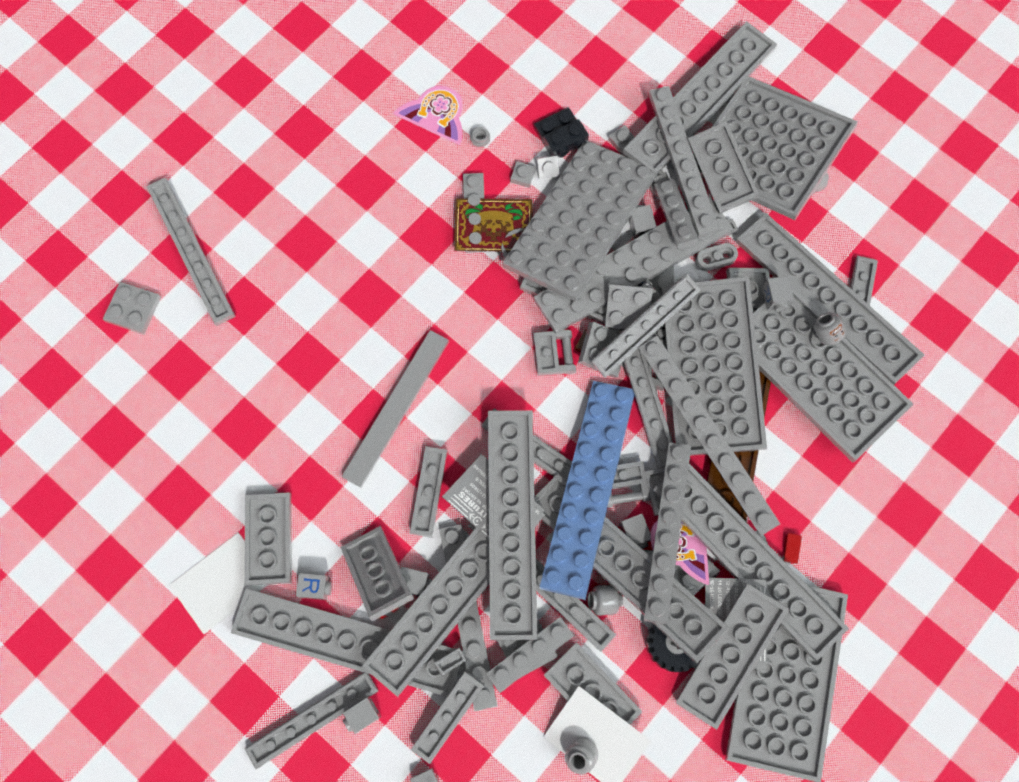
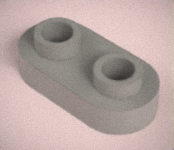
(715, 256)

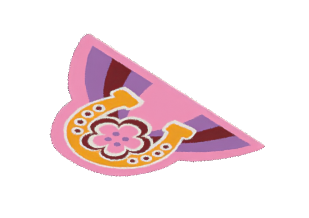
(437, 112)
(690, 554)

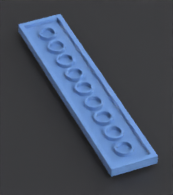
(588, 491)

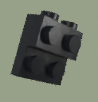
(561, 133)

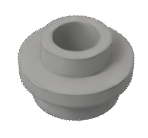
(477, 132)

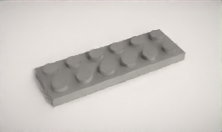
(733, 656)

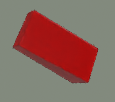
(792, 548)

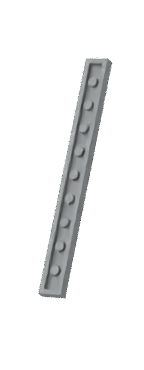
(709, 436)

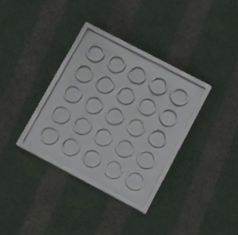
(784, 143)

